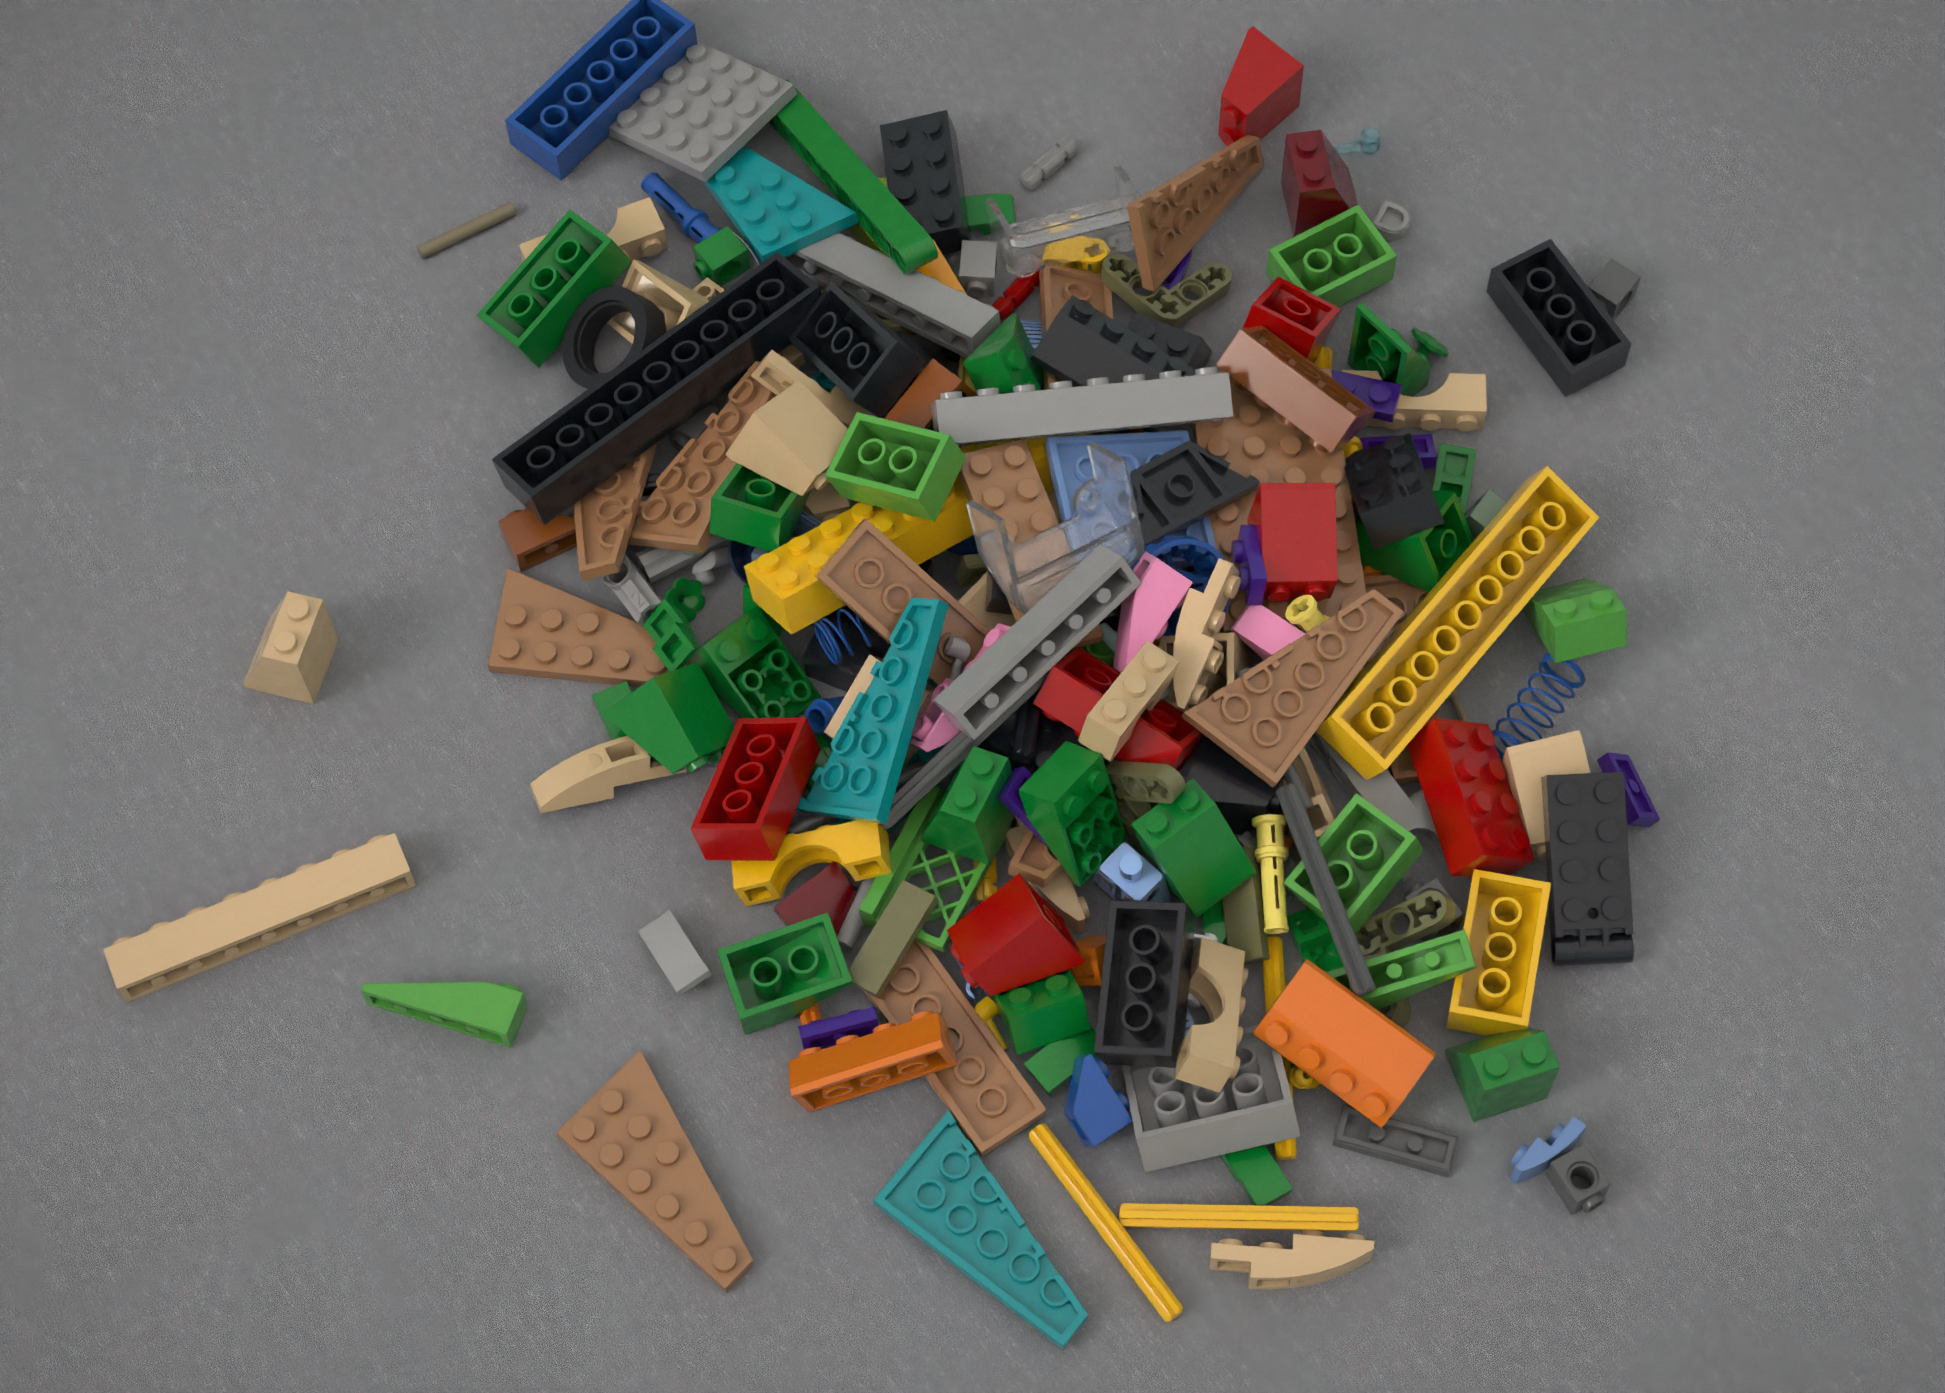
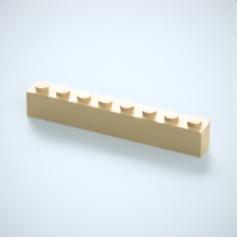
(258, 917)

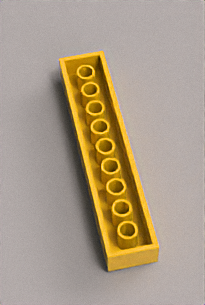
(785, 579)
(1456, 623)

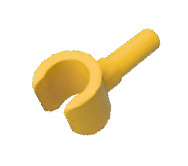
(987, 1011)

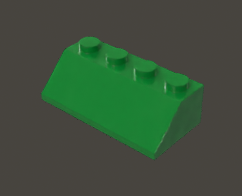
(550, 285)

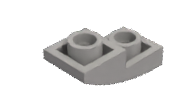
(674, 953)

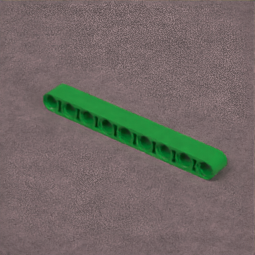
(854, 185)

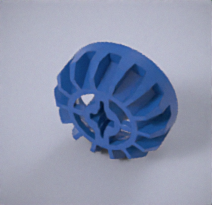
(1201, 557)

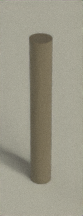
(466, 230)

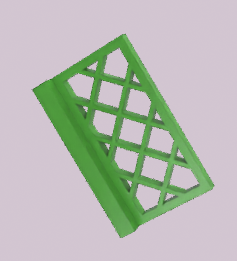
(904, 863)

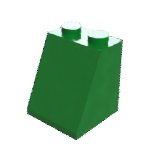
(1425, 555)
(676, 719)
(969, 814)
(1193, 849)
(1503, 1071)

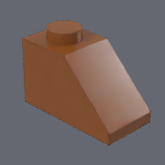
(534, 542)

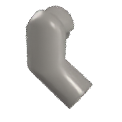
(714, 559)

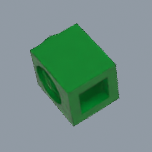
(721, 257)

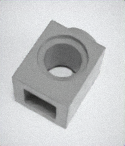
(978, 268)

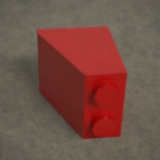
(1259, 89)
(1294, 317)
(1297, 539)
(1013, 940)

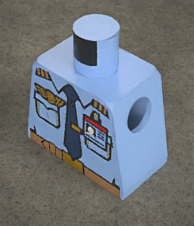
(1130, 877)

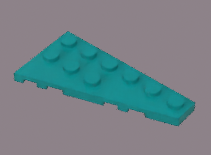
(774, 206)
(877, 730)
(968, 1220)

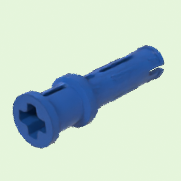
(693, 221)

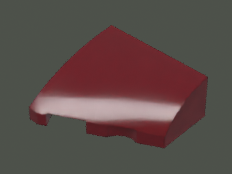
(823, 893)

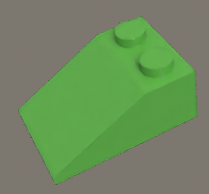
(1578, 619)

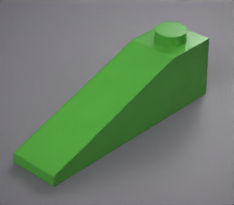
(1414, 968)
(465, 1007)

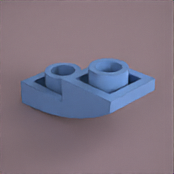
(1537, 1158)

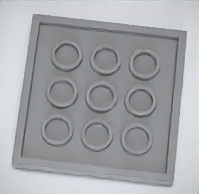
(702, 111)

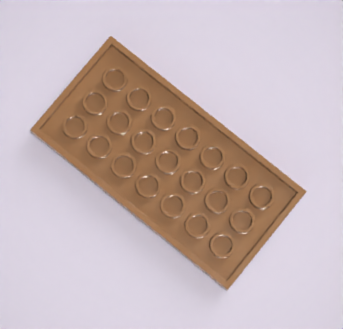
(1273, 453)

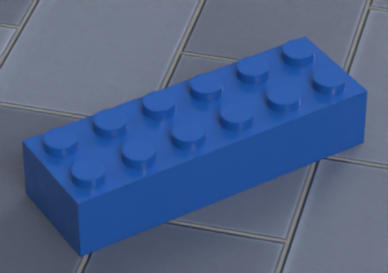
(599, 82)

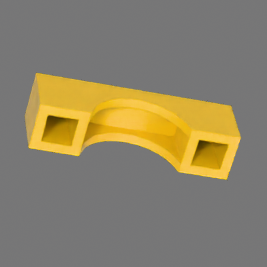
(853, 845)

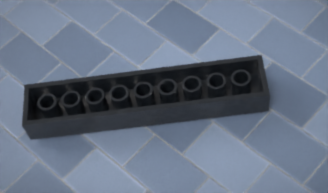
(656, 389)

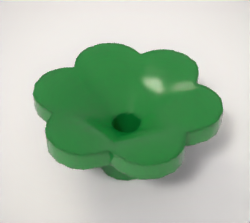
(1428, 344)
(687, 596)

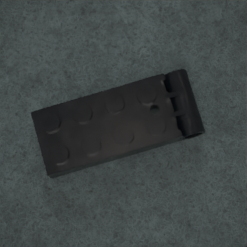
(1588, 868)

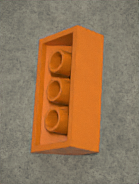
(1344, 1043)
(871, 1061)

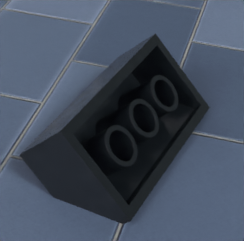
(1092, 345)

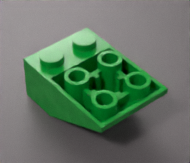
(755, 670)
(1074, 810)
(1042, 1011)

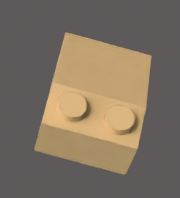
(671, 297)

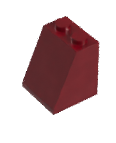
(1314, 181)

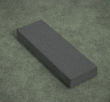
(1396, 1142)

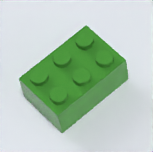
(1335, 258)
(896, 466)
(1365, 857)

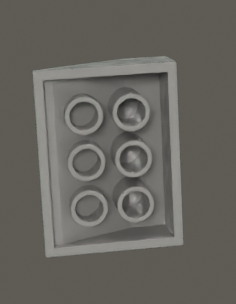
(1191, 1123)

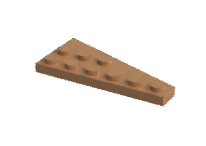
(568, 638)
(646, 1157)

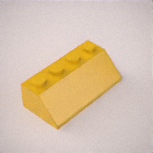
(1505, 937)

